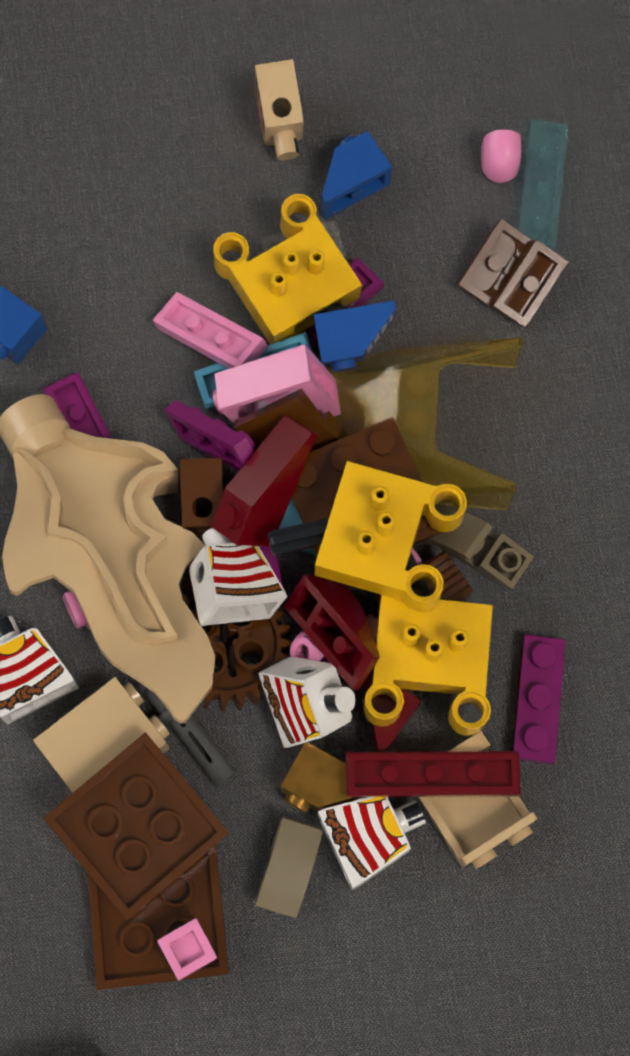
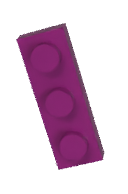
(210, 435)
(538, 699)

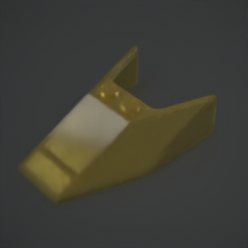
(406, 387)

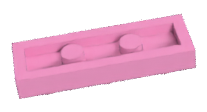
(209, 332)

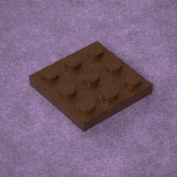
(374, 447)
(136, 826)
(129, 950)

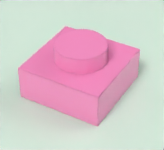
(187, 949)

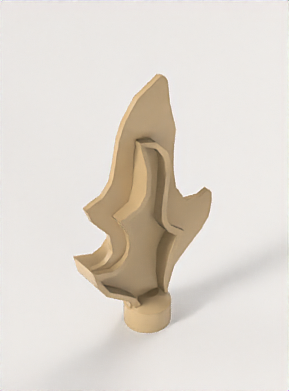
(94, 528)

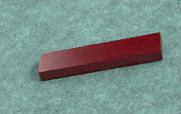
(433, 774)

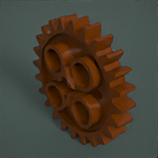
(258, 638)

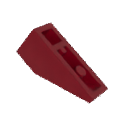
(264, 485)
(336, 626)

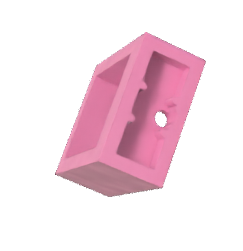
(272, 378)

